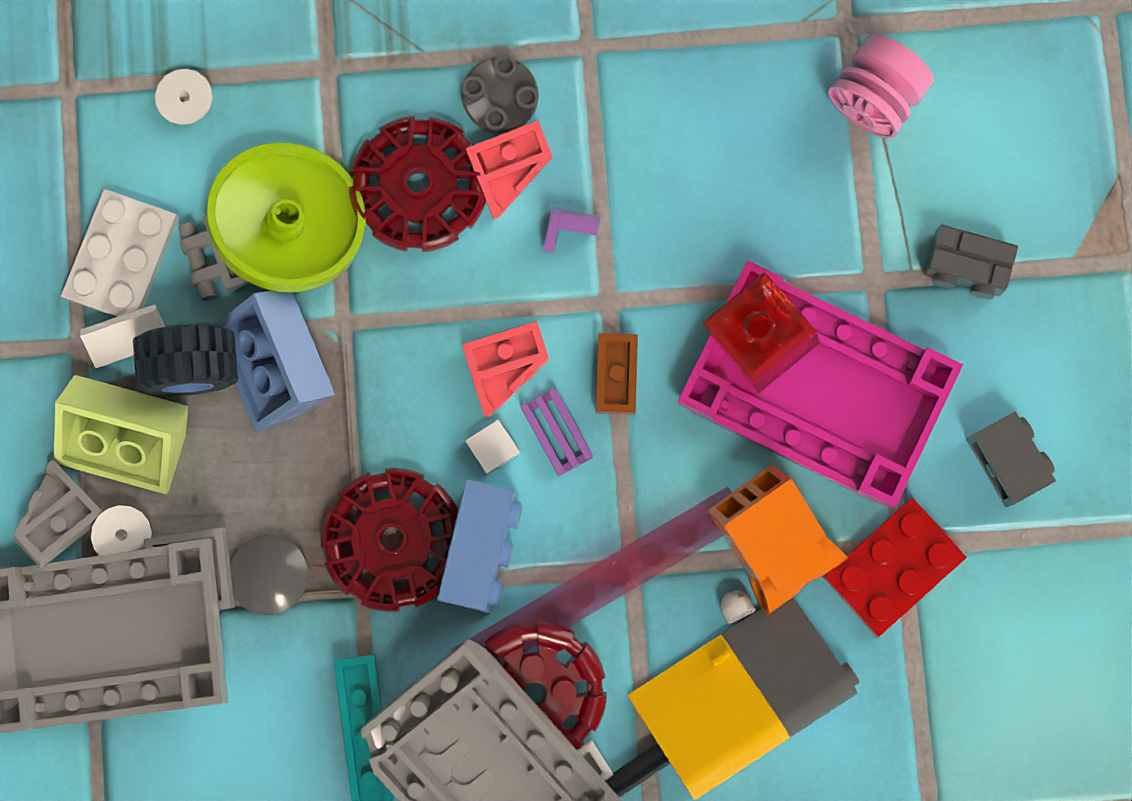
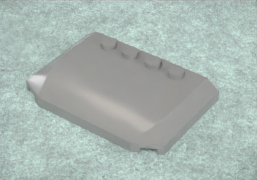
(475, 738)

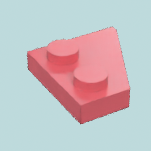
(510, 163)
(504, 363)

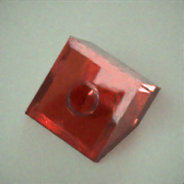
(762, 332)

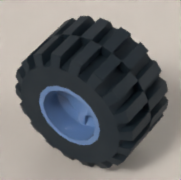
(185, 360)

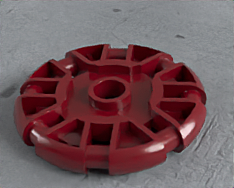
(412, 206)
(367, 535)
(557, 678)

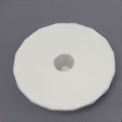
(183, 96)
(120, 530)

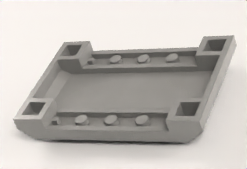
(110, 637)

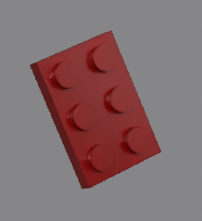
(894, 567)

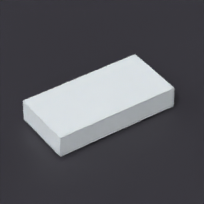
(114, 338)

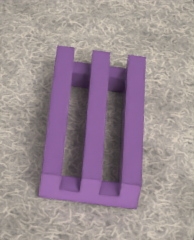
(540, 402)

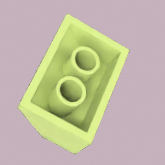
(119, 433)

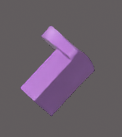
(571, 221)

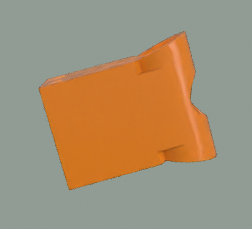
(775, 537)

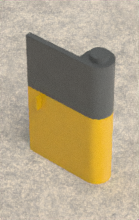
(742, 696)

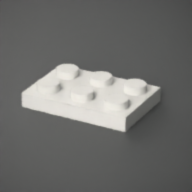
(120, 255)

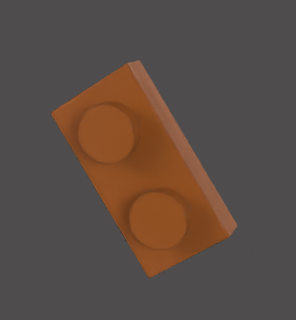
(616, 374)

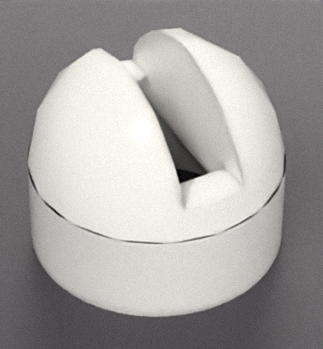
(736, 606)

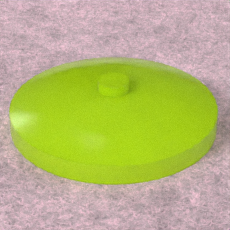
(284, 217)

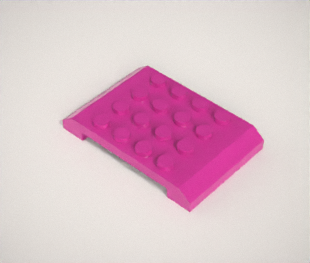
(844, 411)

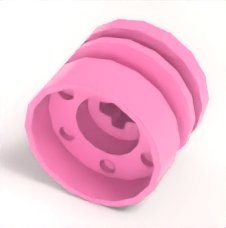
(881, 86)

